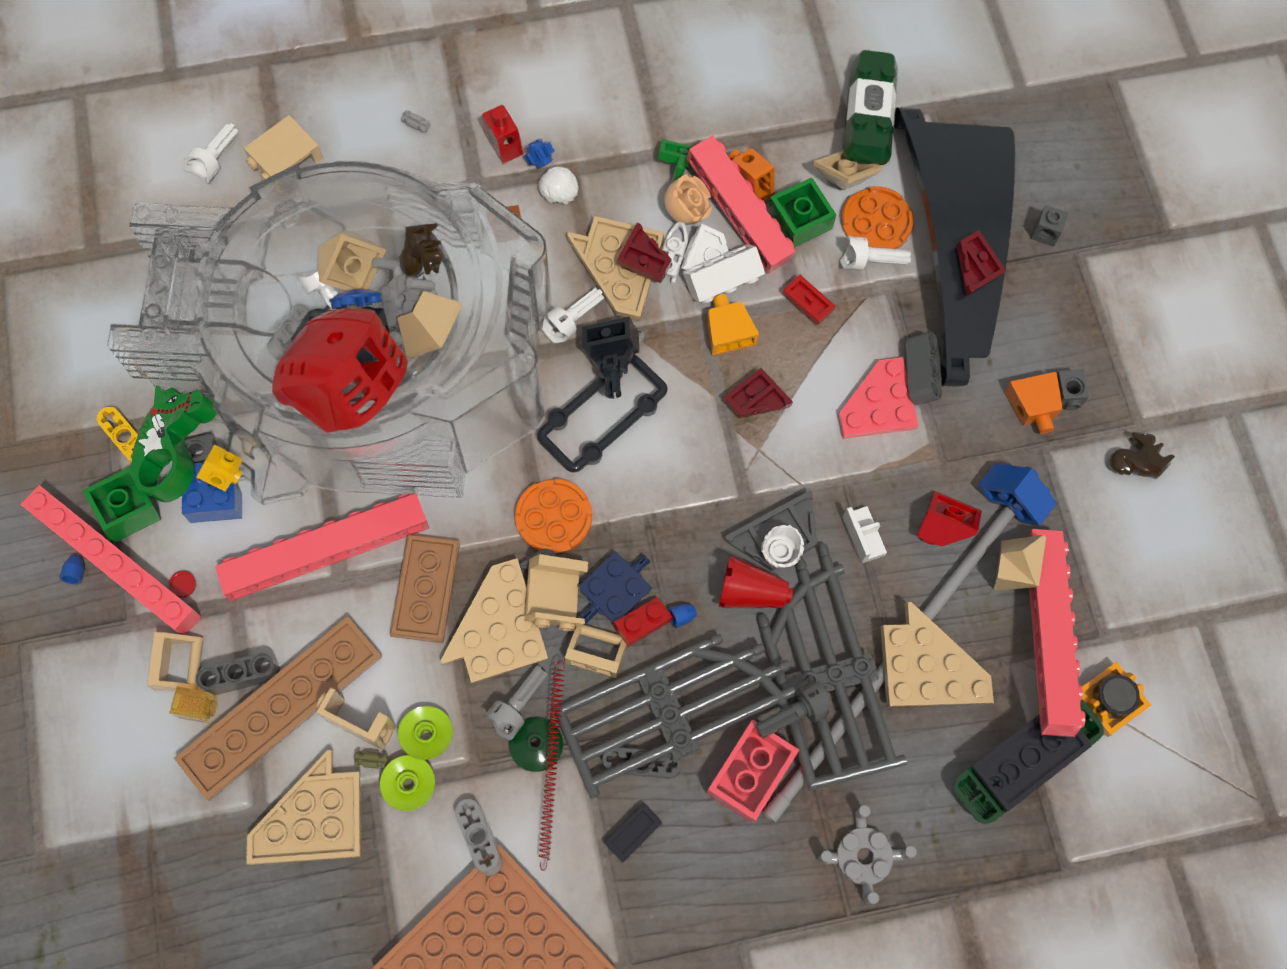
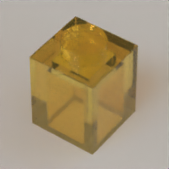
(193, 705)

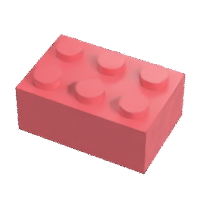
(752, 773)

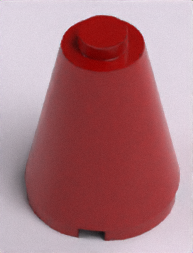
(752, 587)

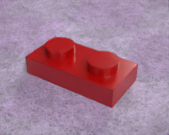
(808, 299)
(642, 621)

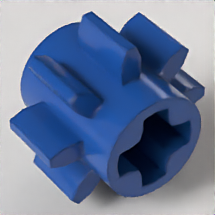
(539, 153)

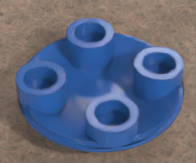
(360, 297)

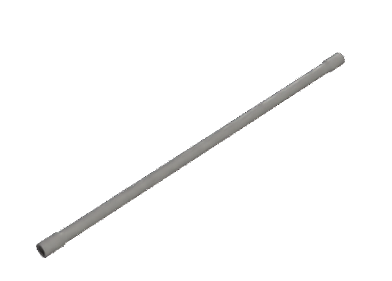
(784, 797)

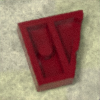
(644, 256)
(977, 262)
(757, 396)

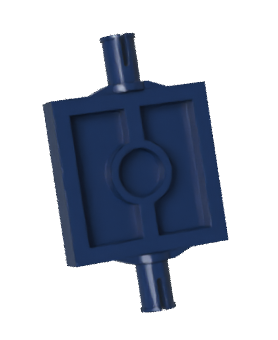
(614, 588)

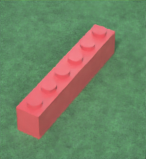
(740, 203)

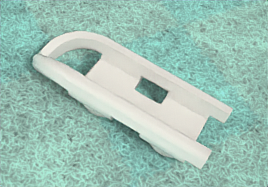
(675, 247)

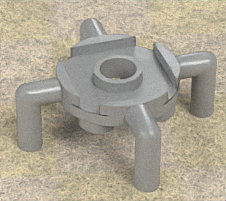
(400, 287)
(879, 848)

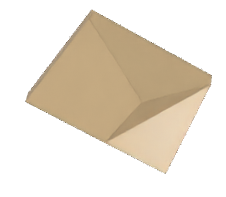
(844, 172)
(347, 261)
(428, 324)
(1020, 563)

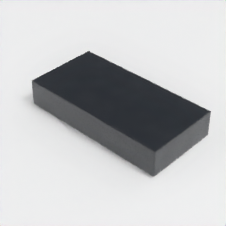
(632, 833)

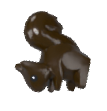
(420, 250)
(1145, 462)

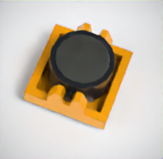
(1115, 698)

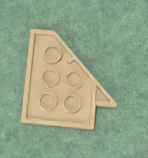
(599, 253)
(494, 629)
(929, 667)
(313, 819)

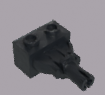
(611, 349)

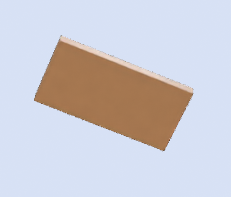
(425, 588)

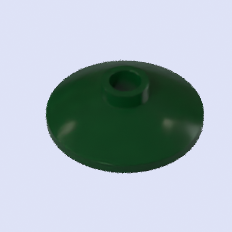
(533, 758)

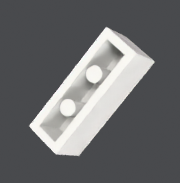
(724, 273)

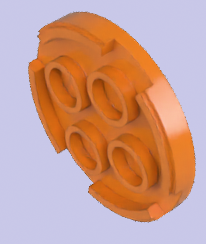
(879, 217)
(553, 516)

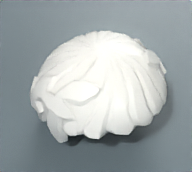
(558, 185)
(782, 546)

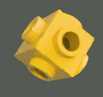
(220, 468)

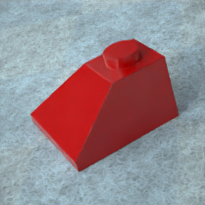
(948, 521)

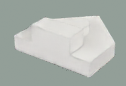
(704, 246)

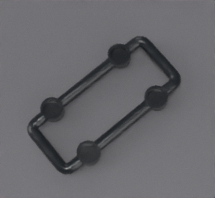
(592, 451)

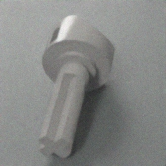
(507, 715)

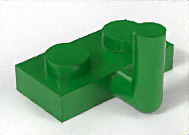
(676, 153)

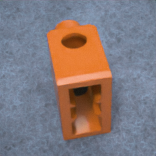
(756, 171)
(1036, 400)

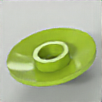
(420, 721)
(397, 773)

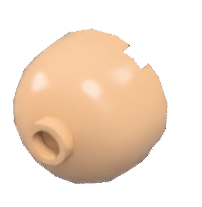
(688, 200)

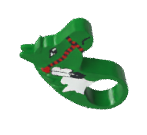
(163, 438)

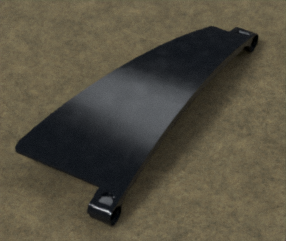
(965, 188)

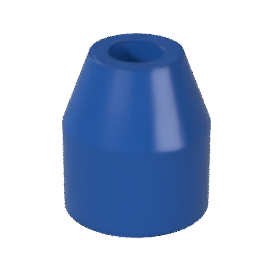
(72, 570)
(682, 614)

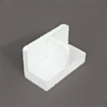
(864, 534)

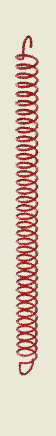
(551, 768)

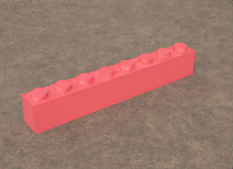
(321, 547)
(111, 561)
(1054, 642)

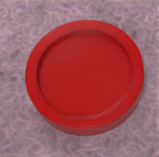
(182, 584)

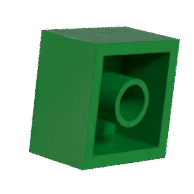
(802, 212)
(120, 506)

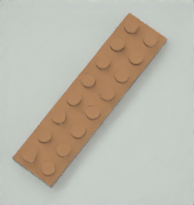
(276, 708)

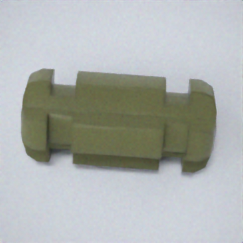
(370, 760)

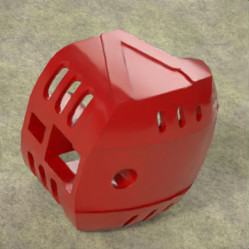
(324, 363)

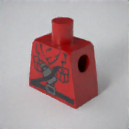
(497, 128)

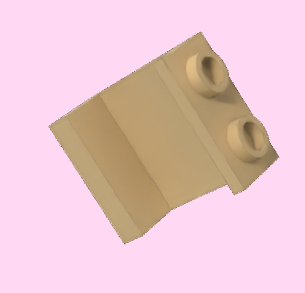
(281, 148)
(554, 592)
(379, 732)

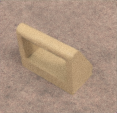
(161, 658)
(591, 662)

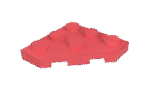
(880, 402)

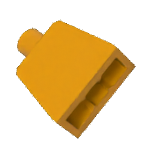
(730, 326)

